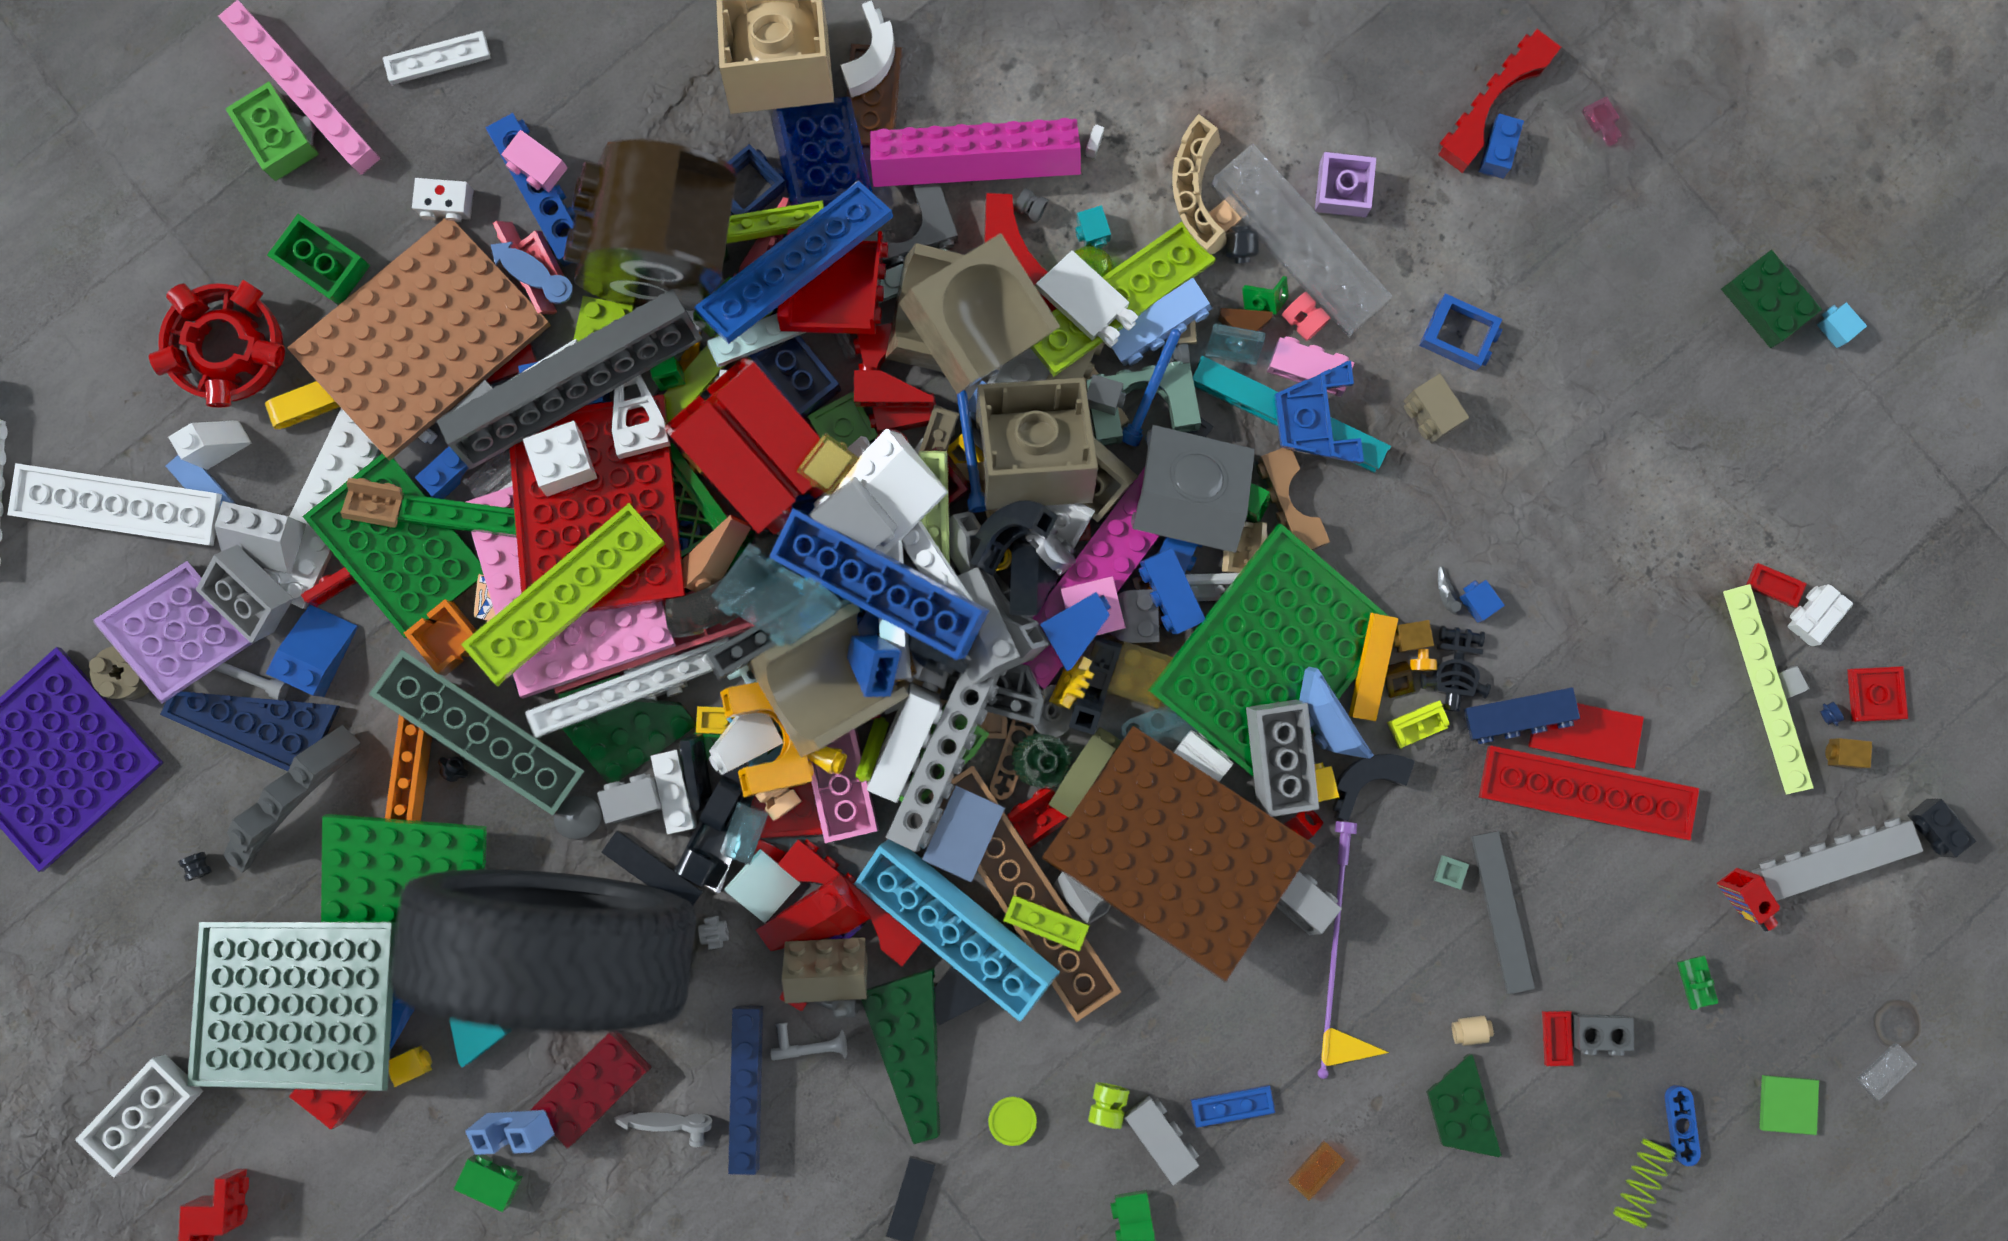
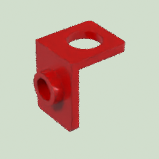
(1302, 827)

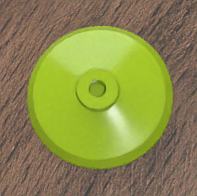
(1012, 1121)

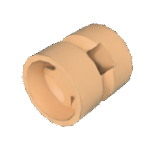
(779, 802)

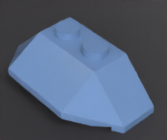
(1329, 719)

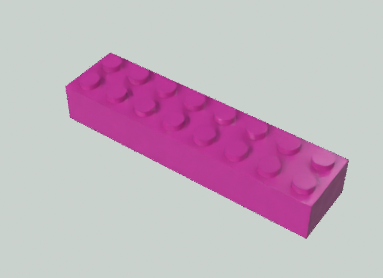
(975, 152)

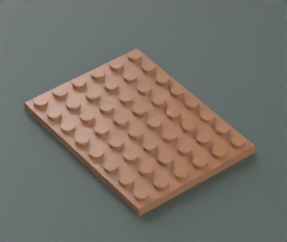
(418, 337)

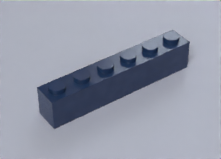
(745, 1090)

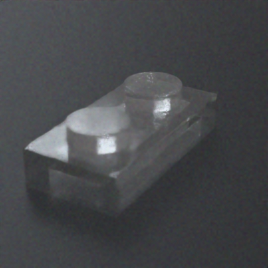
(1886, 1071)

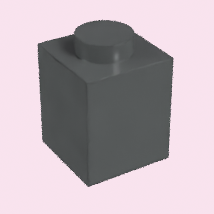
(1105, 394)

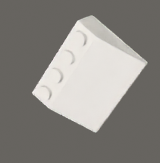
(897, 482)

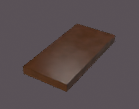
(878, 106)

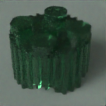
(1028, 757)

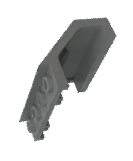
(1194, 489)

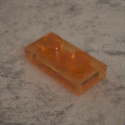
(1316, 1170)

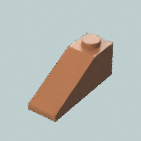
(713, 555)

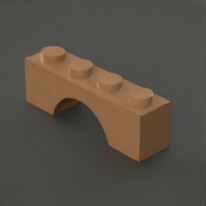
(1278, 471)

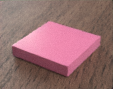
(1105, 586)

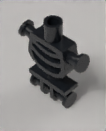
(1454, 693)

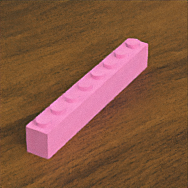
(299, 87)

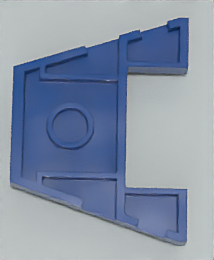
(1306, 419)

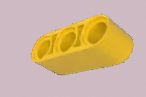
(299, 405)

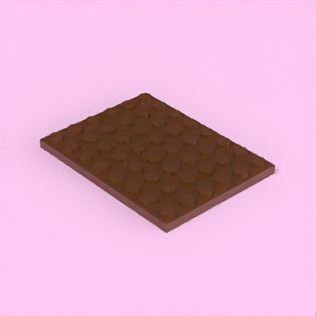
(1179, 853)

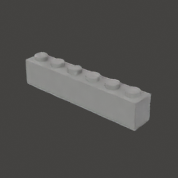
(1840, 859)

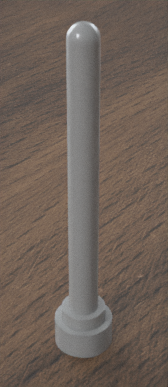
(275, 688)

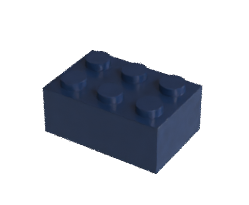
(797, 375)

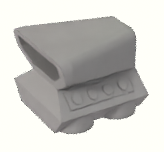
(1081, 899)

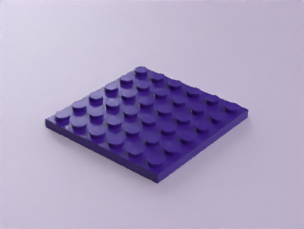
(63, 759)

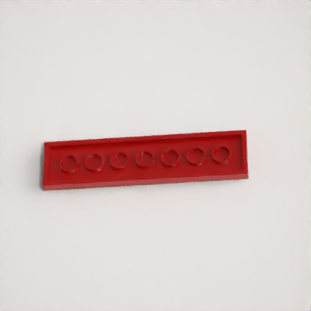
(1589, 792)

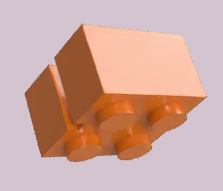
(442, 640)

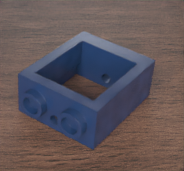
(771, 175)

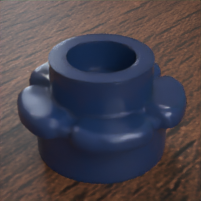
(1831, 714)

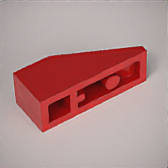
(880, 389)

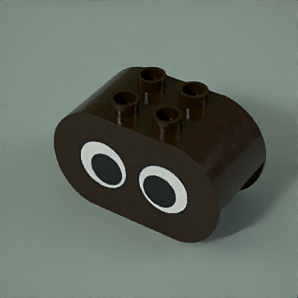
(651, 222)

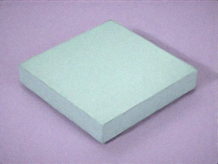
(762, 886)

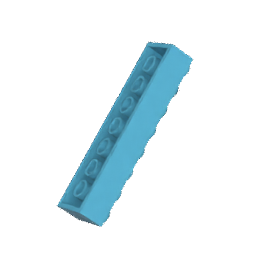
(956, 928)

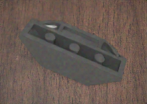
(1016, 697)

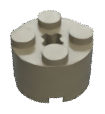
(115, 677)

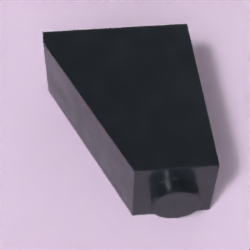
(955, 996)

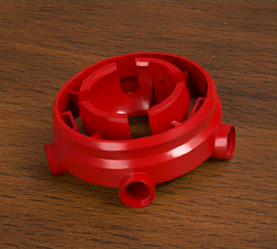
(219, 378)

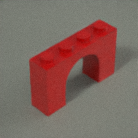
(873, 352)

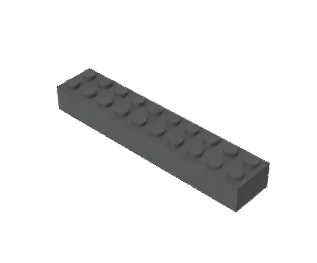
(569, 379)

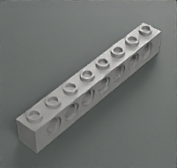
(901, 828)

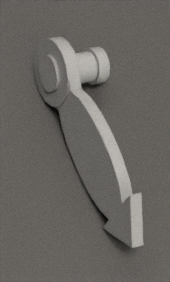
(656, 1121)

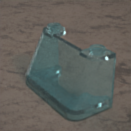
(774, 598)

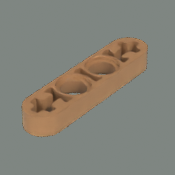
(1007, 750)

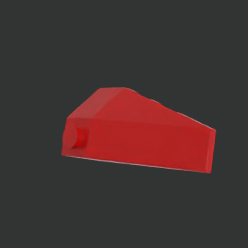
(819, 915)

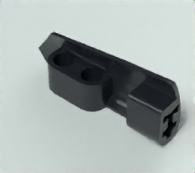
(702, 857)

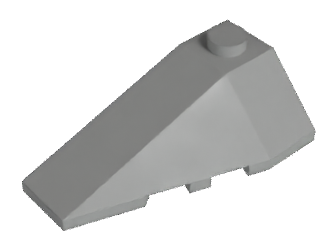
(993, 646)

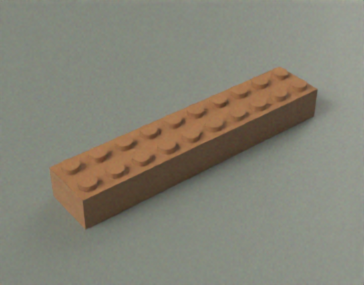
(1011, 871)

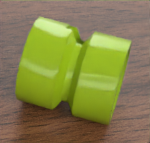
(1108, 1105)

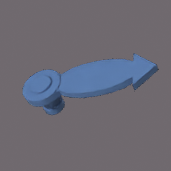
(532, 272)

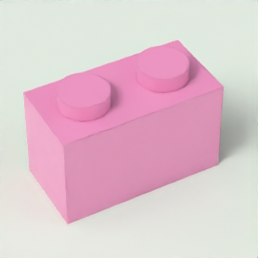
(533, 161)

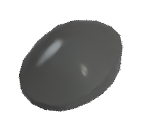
(577, 817)

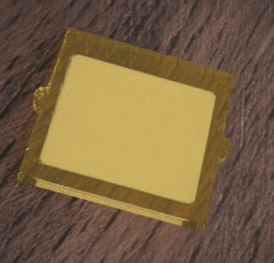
(828, 464)

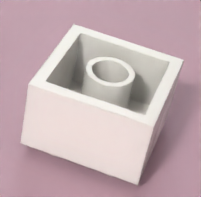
(559, 458)

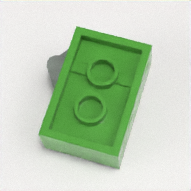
(273, 132)

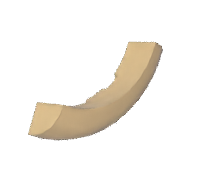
(1188, 171)

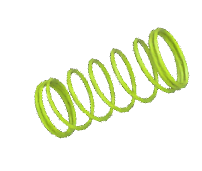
(1618, 1211)

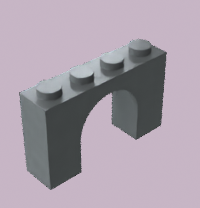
(936, 227)

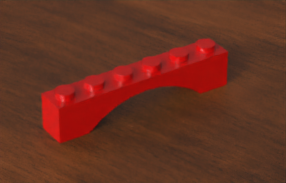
(1531, 60)
(807, 865)

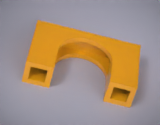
(788, 768)

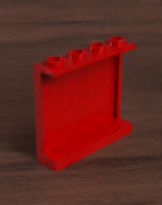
(841, 296)

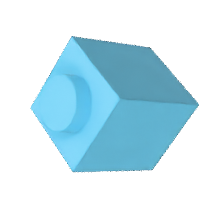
(1841, 324)

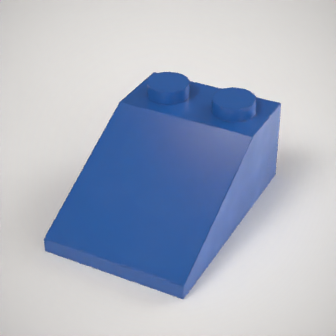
(312, 651)

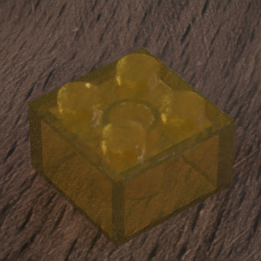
(1135, 674)

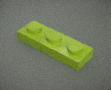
(1046, 923)

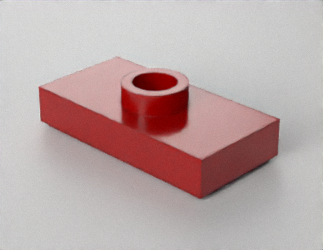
(328, 587)

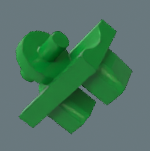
(1697, 982)

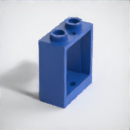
(1430, 342)

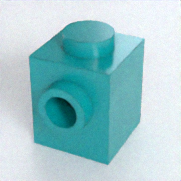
(1093, 227)

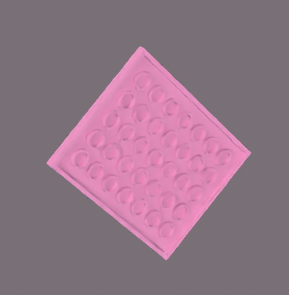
(586, 646)

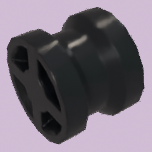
(195, 866)

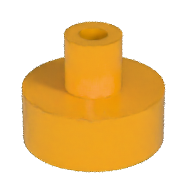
(1423, 662)

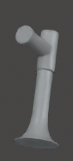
(785, 1051)

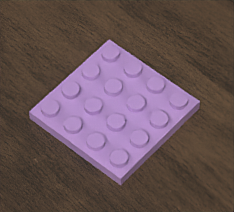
(171, 633)

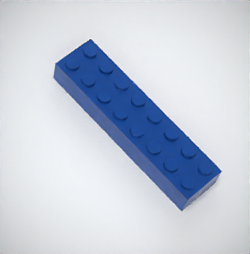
(880, 584)

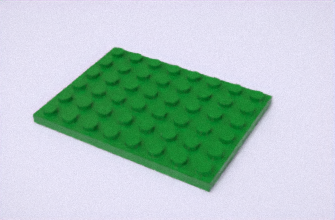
(1260, 637)

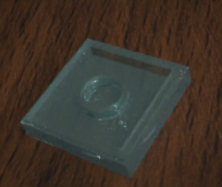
(1235, 344)

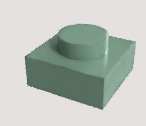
(1451, 872)

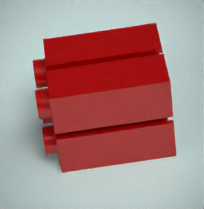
(748, 444)

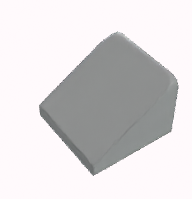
(1792, 681)

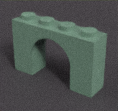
(1176, 389)

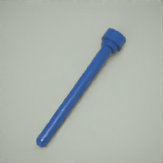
(1133, 432)
(976, 499)

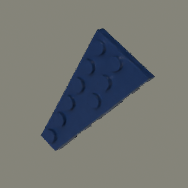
(256, 726)

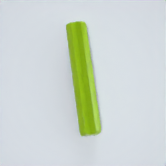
(872, 749)

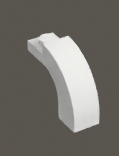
(873, 66)

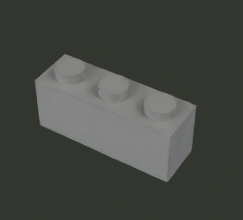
(1162, 1139)

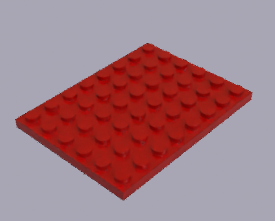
(559, 523)

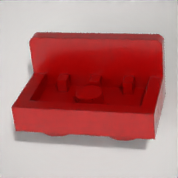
(1036, 817)

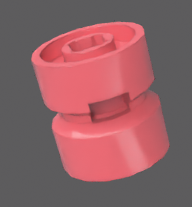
(1313, 323)

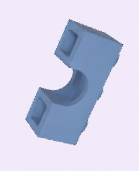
(522, 1130)

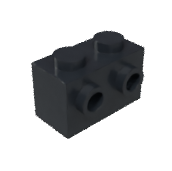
(1941, 828)

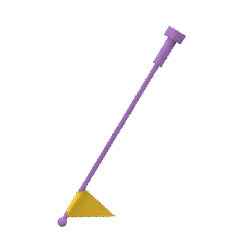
(1337, 1045)

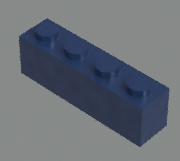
(1522, 714)

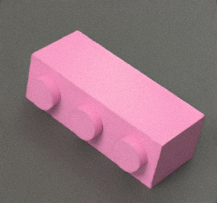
(1303, 362)

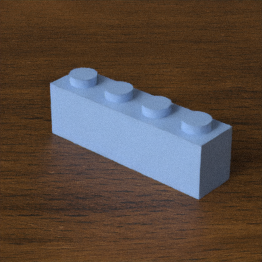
(1155, 323)

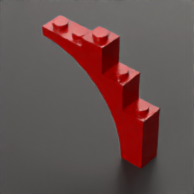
(1001, 219)

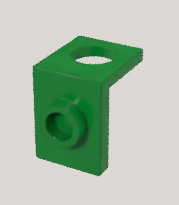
(1265, 299)

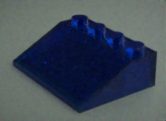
(819, 150)

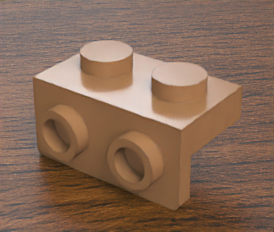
(372, 502)

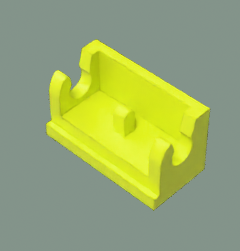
(1418, 724)

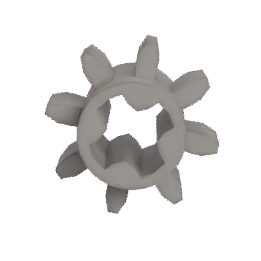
(713, 932)

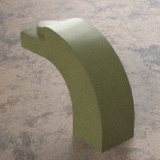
(1085, 771)

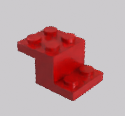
(217, 1213)

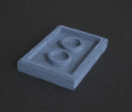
(963, 833)

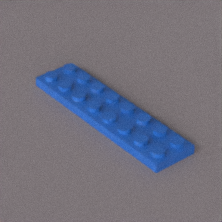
(793, 262)

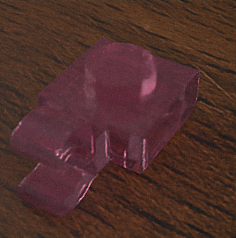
(1602, 117)

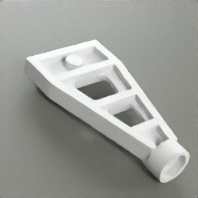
(641, 437)

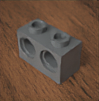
(1603, 1027)

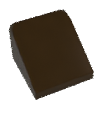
(1399, 679)

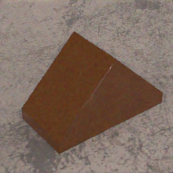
(1245, 319)

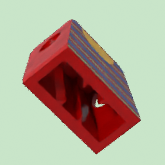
(1750, 897)

